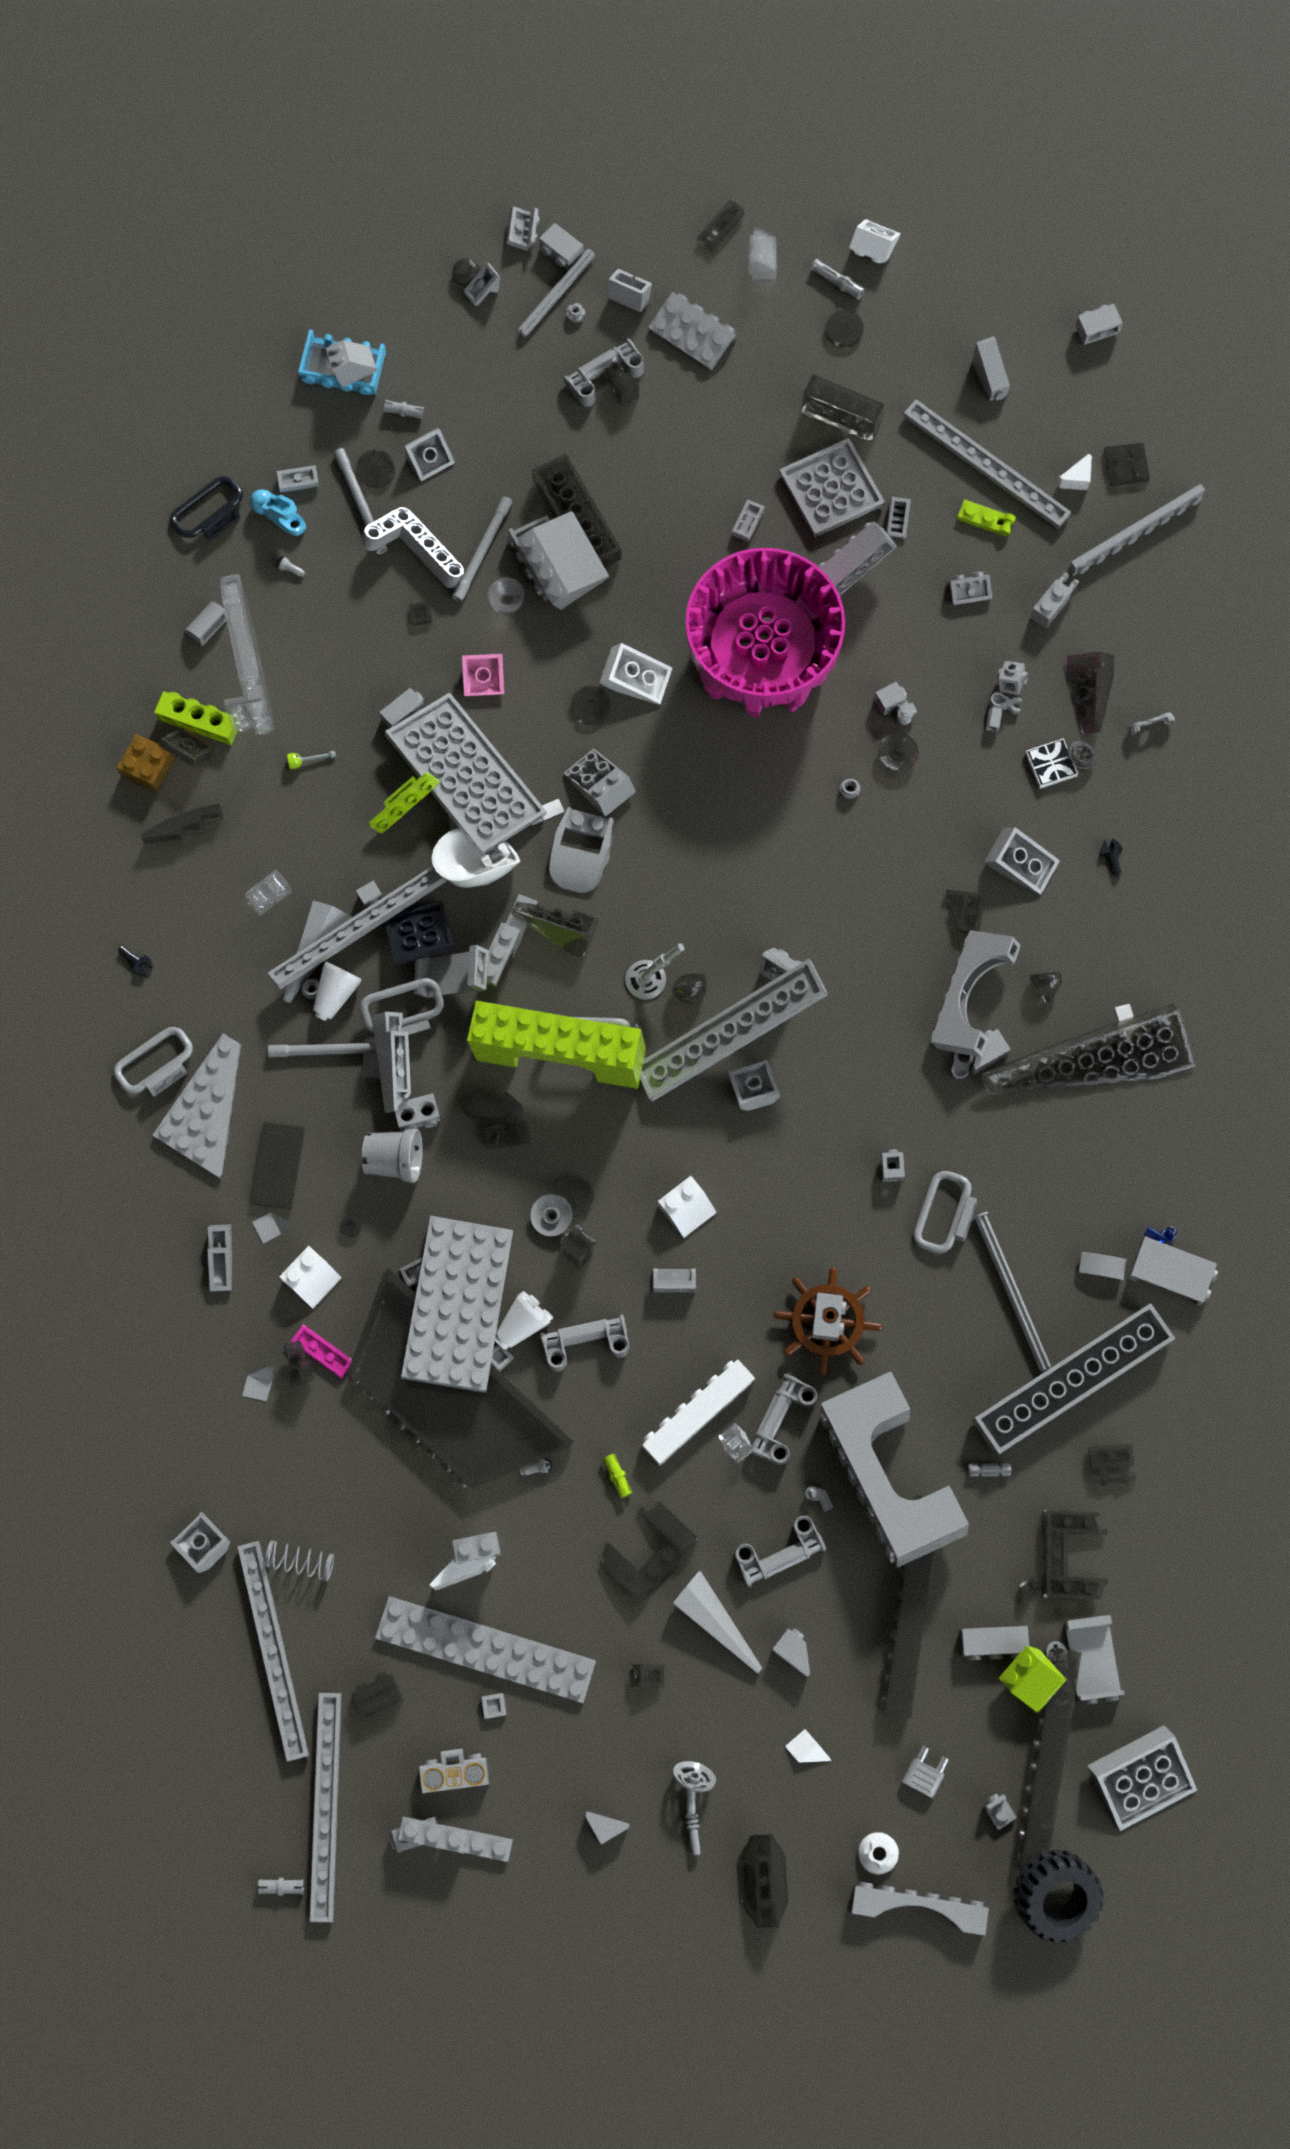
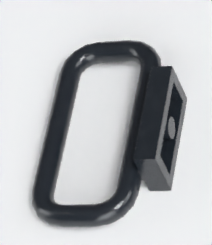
(217, 521)

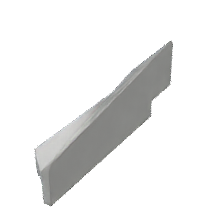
(392, 1058)

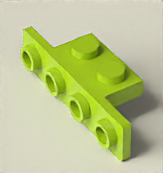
(403, 800)

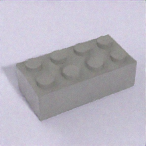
(857, 556)

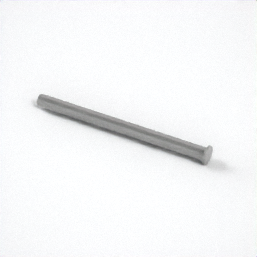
(1012, 1291)

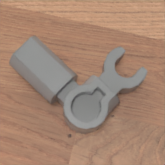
(998, 703)

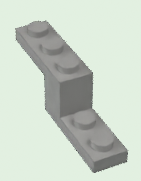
(506, 943)
(455, 1839)

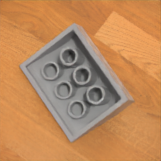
(563, 559)
(1142, 1777)

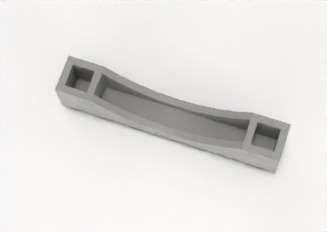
(872, 1902)

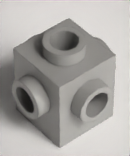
(1012, 677)

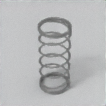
(270, 1558)

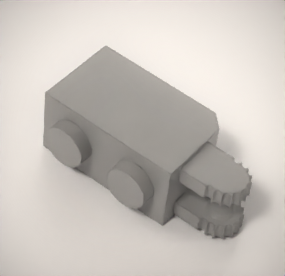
(1053, 601)

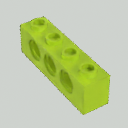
(172, 701)

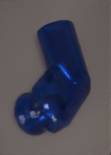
(1162, 1236)

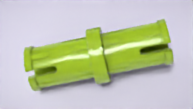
(617, 1476)

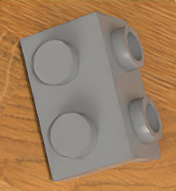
(522, 228)

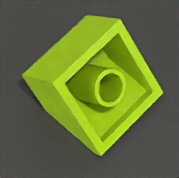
(1032, 1678)

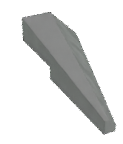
(321, 921)
(706, 1610)

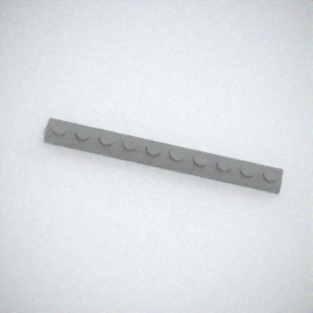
(987, 464)
(356, 927)
(273, 1651)
(325, 1807)

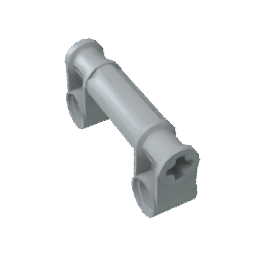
(580, 383)
(555, 1342)
(775, 1416)
(783, 1559)

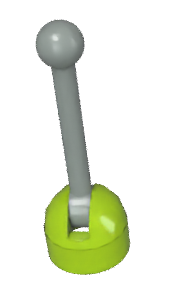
(296, 760)

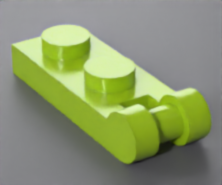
(986, 518)

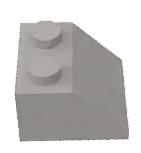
(350, 361)

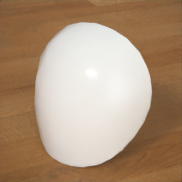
(465, 867)

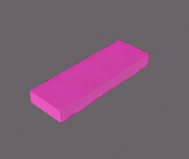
(323, 1351)

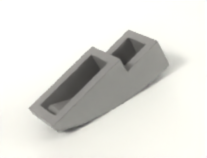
(220, 1257)

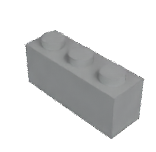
(993, 1642)

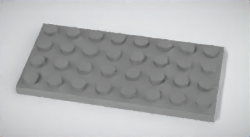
(474, 779)
(457, 1304)

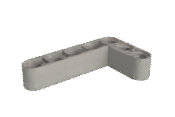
(418, 538)

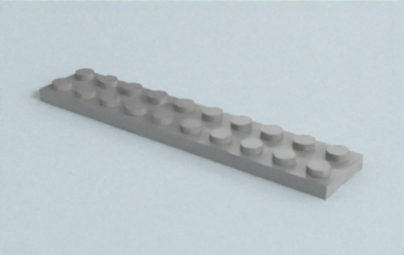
(732, 1029)
(485, 1649)

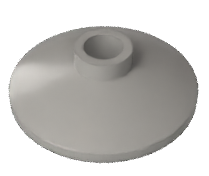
(541, 1215)

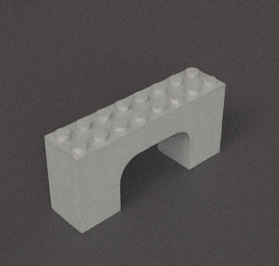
(904, 1525)

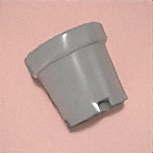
(393, 1154)

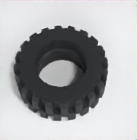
(1076, 1914)

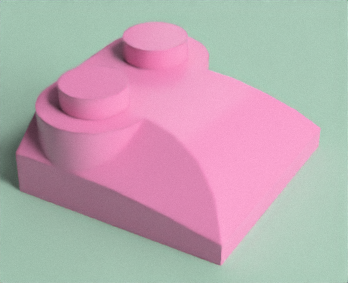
(483, 674)

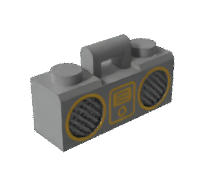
(443, 1777)

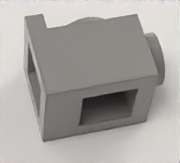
(897, 1159)

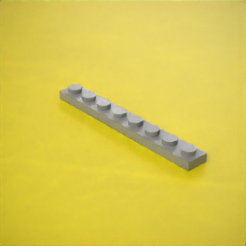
(1132, 533)

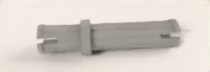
(844, 283)

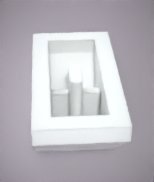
(1077, 476)

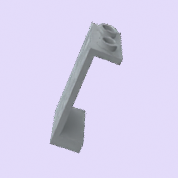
(454, 972)
(1173, 1270)
(1098, 1666)

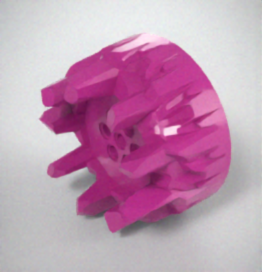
(746, 590)

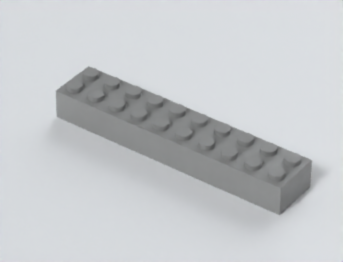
(1073, 1379)

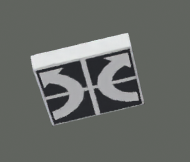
(1051, 764)

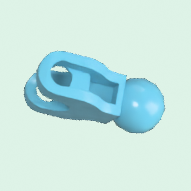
(278, 509)

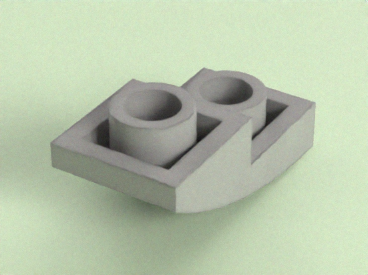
(1102, 1265)

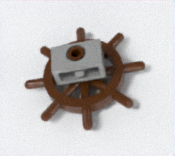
(827, 1320)

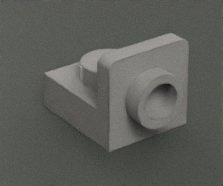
(999, 1810)

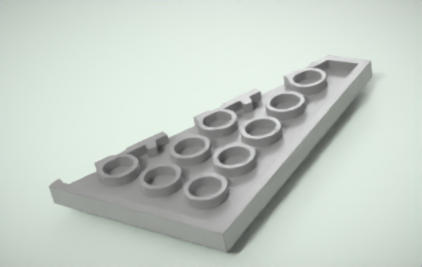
(201, 1115)

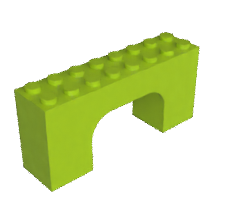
(505, 1033)

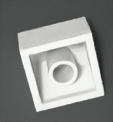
(874, 241)
(686, 1207)
(310, 1277)

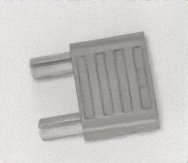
(924, 1777)

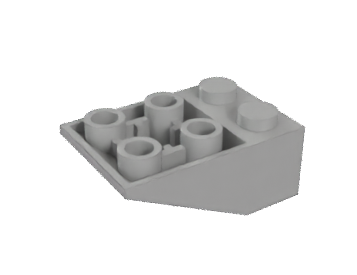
(600, 782)

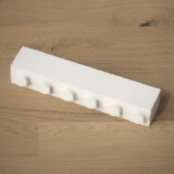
(698, 1412)

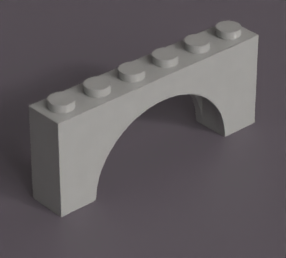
(980, 954)

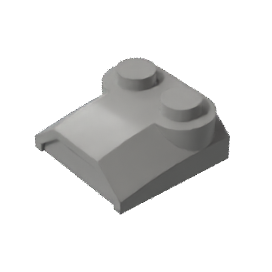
(754, 1086)
(201, 1543)

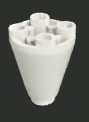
(522, 1321)

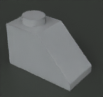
(995, 1050)
(793, 1651)

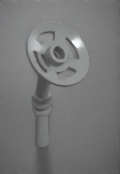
(648, 976)
(692, 1783)

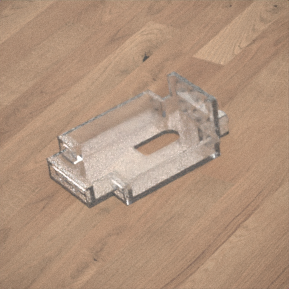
(255, 706)

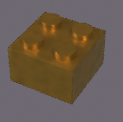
(145, 763)

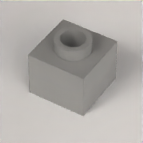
(369, 894)

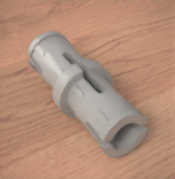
(403, 409)
(281, 1886)

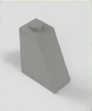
(990, 369)

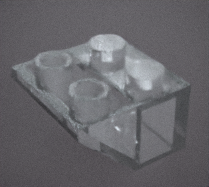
(762, 256)

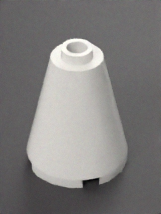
(333, 990)

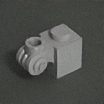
(894, 699)

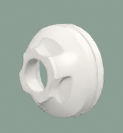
(866, 1848)

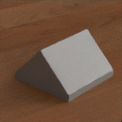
(428, 454)

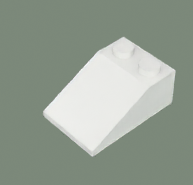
(635, 674)
(458, 1572)

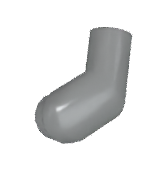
(820, 1495)

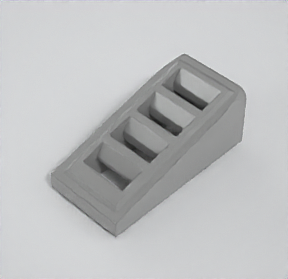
(895, 501)

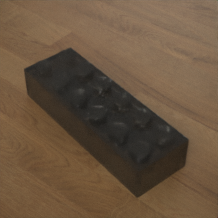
(565, 492)

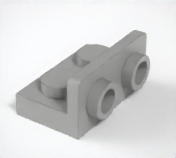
(970, 588)

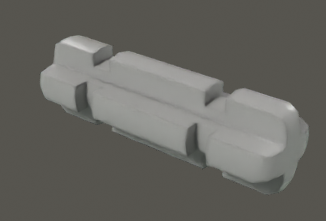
(989, 1469)

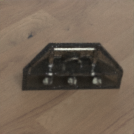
(763, 1881)

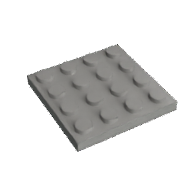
(831, 487)

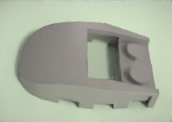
(575, 868)

